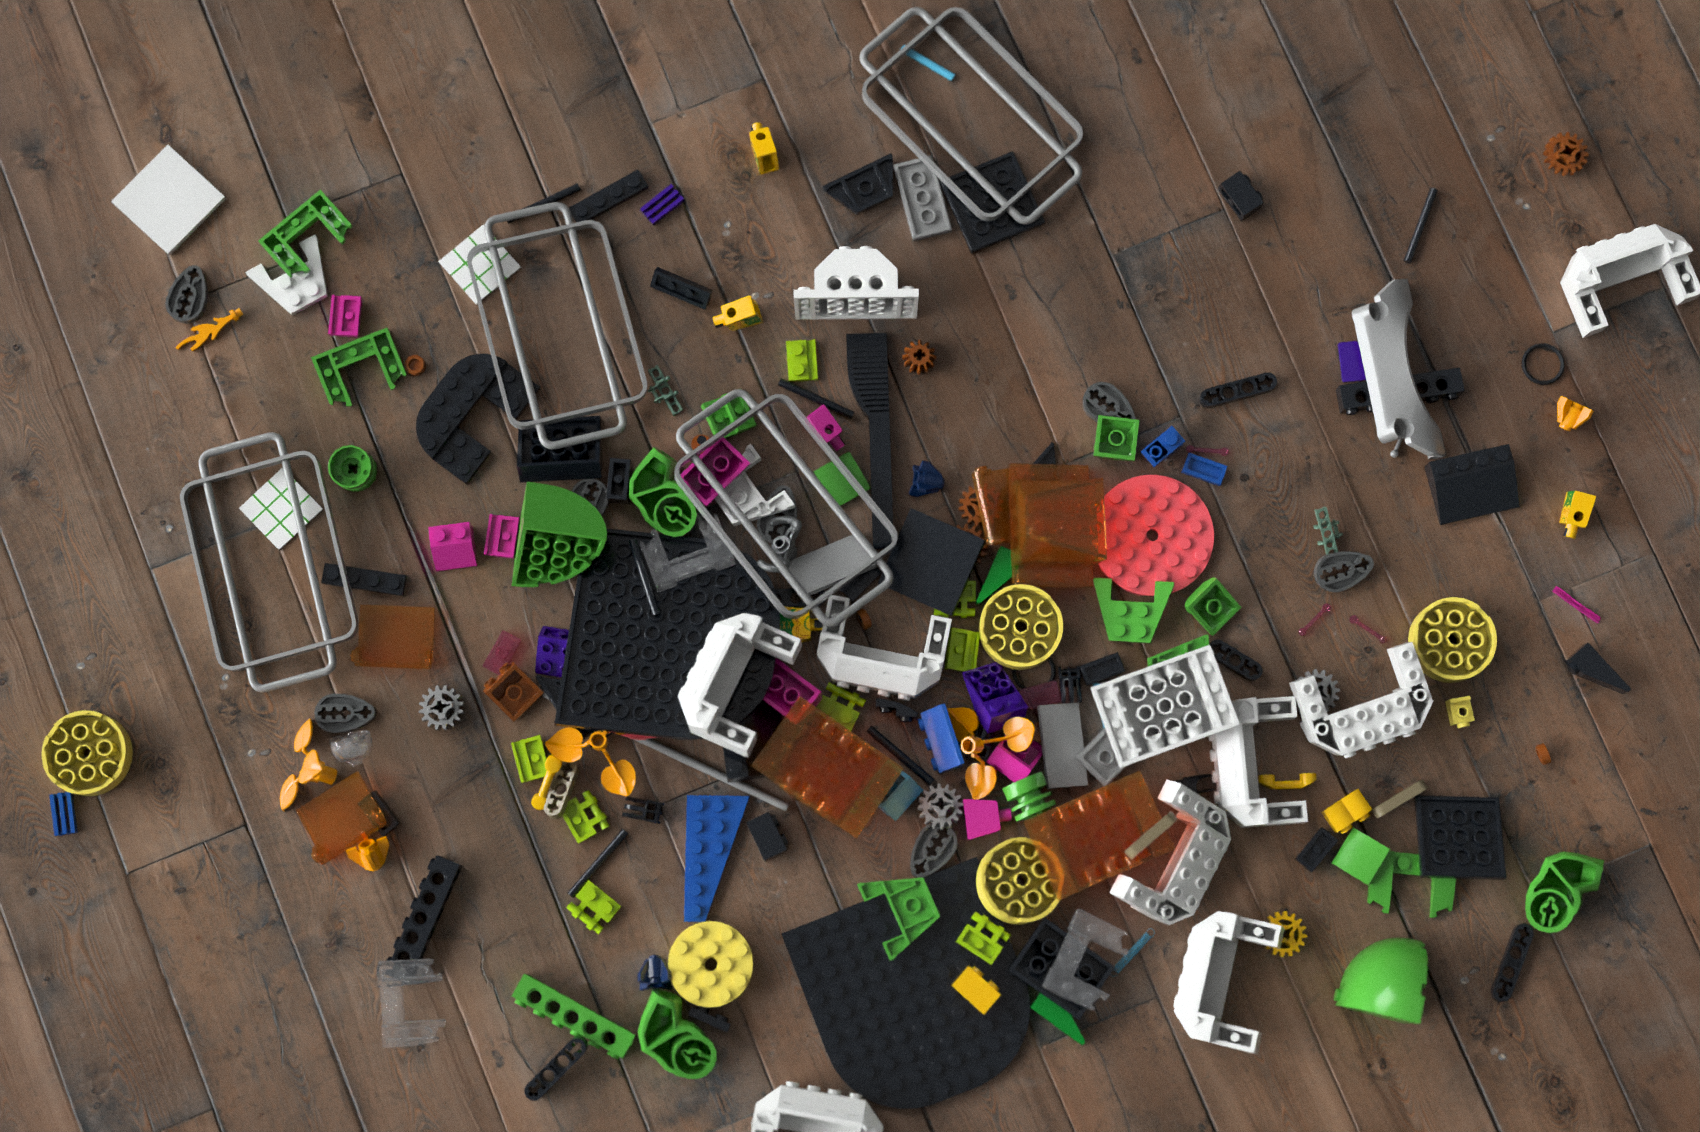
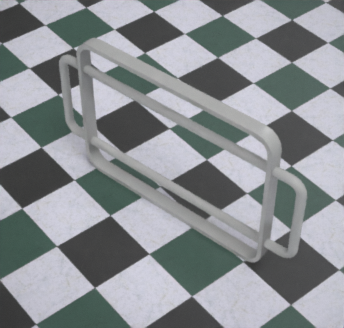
(935, 24)
(571, 229)
(757, 409)
(206, 481)

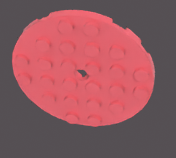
(1182, 531)

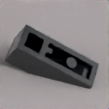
(1592, 667)

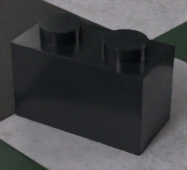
(1241, 195)
(618, 480)
(767, 836)

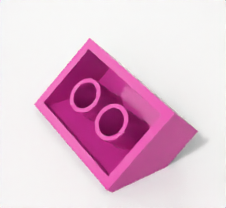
(722, 462)
(787, 687)

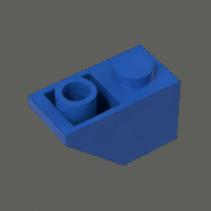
(1163, 446)

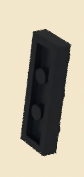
(681, 288)

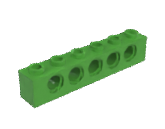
(529, 984)

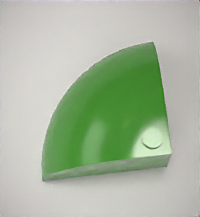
(555, 536)
(1386, 980)

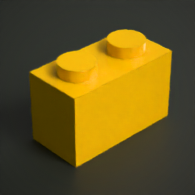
(976, 989)

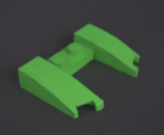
(315, 208)
(377, 343)
(1408, 864)

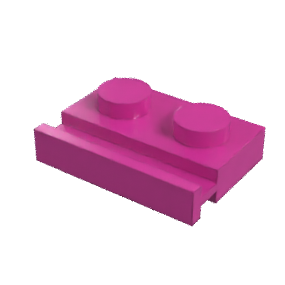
(345, 316)
(501, 536)

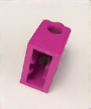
(822, 419)
(983, 817)

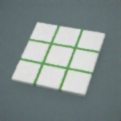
(456, 265)
(273, 512)

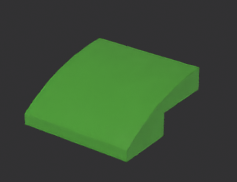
(727, 415)
(837, 483)
(1360, 856)

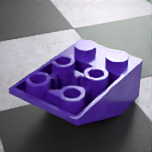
(993, 696)

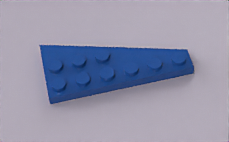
(709, 839)

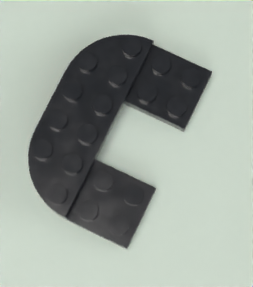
(453, 401)

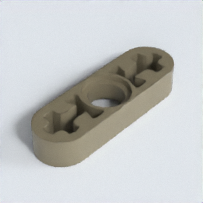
(558, 781)
(1399, 798)
(1151, 835)

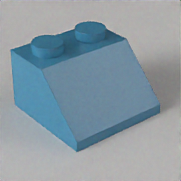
(900, 796)

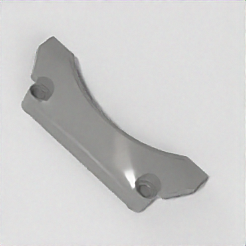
(1392, 390)

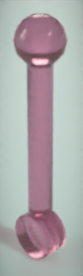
(1224, 451)
(1325, 608)
(1354, 619)

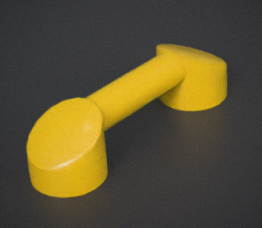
(552, 766)
(1269, 781)

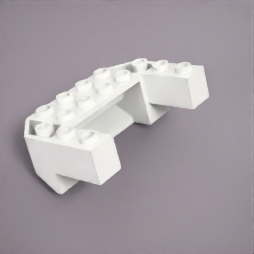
(1624, 259)
(881, 669)
(719, 671)
(1370, 721)
(1237, 767)
(1191, 863)
(1208, 974)
(813, 1111)

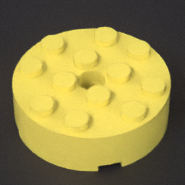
(1470, 627)
(1016, 648)
(106, 763)
(999, 888)
(689, 958)

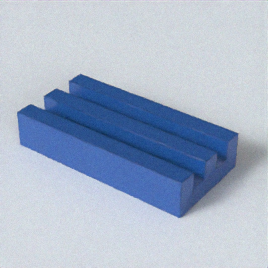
(55, 817)

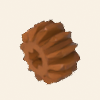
(911, 357)

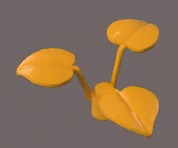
(568, 746)
(312, 769)
(978, 777)

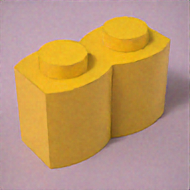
(1346, 811)

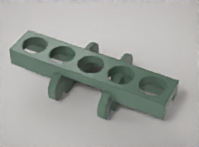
(666, 397)
(1323, 522)

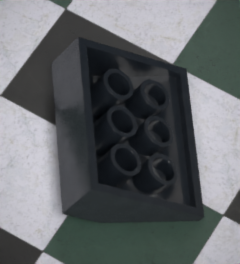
(568, 463)
(1473, 484)
(763, 722)
(1040, 955)

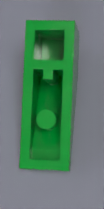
(998, 576)
(1057, 1017)

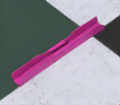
(1566, 597)

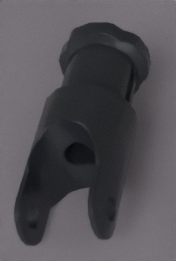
(1191, 782)

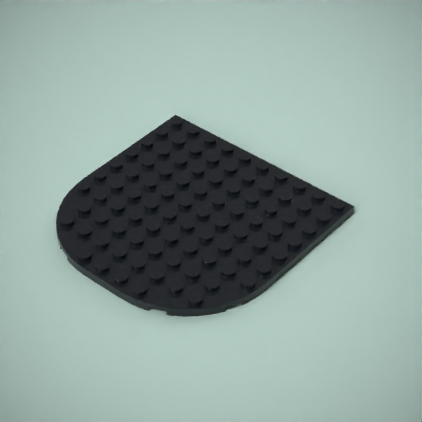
(630, 666)
(899, 1023)

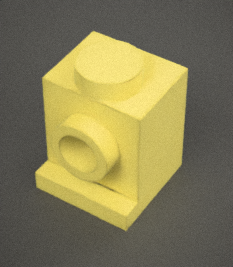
(1453, 707)

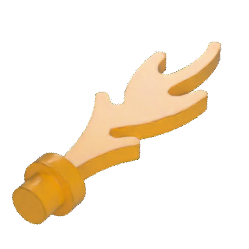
(207, 329)

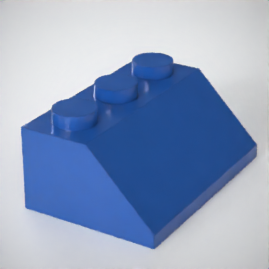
(941, 739)

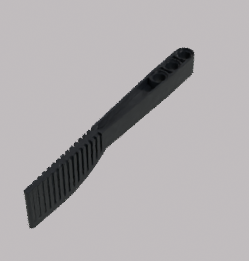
(869, 384)

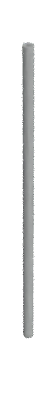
(711, 771)

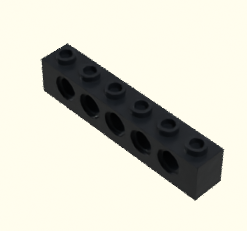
(1449, 378)
(434, 911)

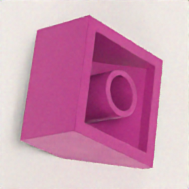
(452, 546)
(1015, 764)

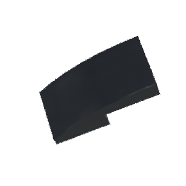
(903, 712)

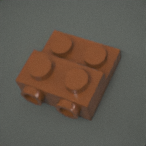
(512, 691)

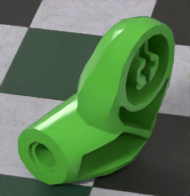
(660, 497)
(1559, 889)
(673, 1041)

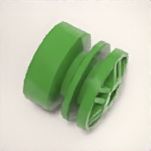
(341, 470)
(1029, 796)

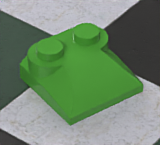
(1116, 438)
(1211, 605)

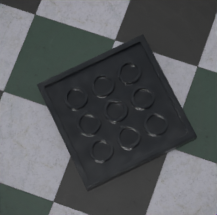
(1008, 179)
(932, 561)
(1460, 837)

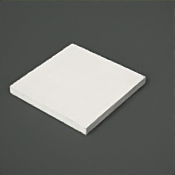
(168, 200)

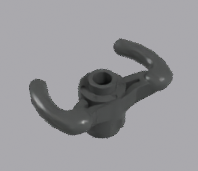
(783, 545)

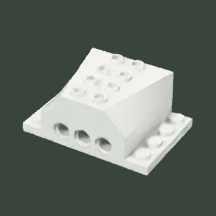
(856, 287)
(1165, 706)

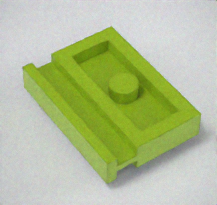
(801, 360)
(962, 650)
(530, 758)

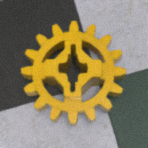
(1290, 941)

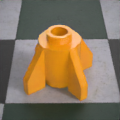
(1571, 414)
(370, 854)

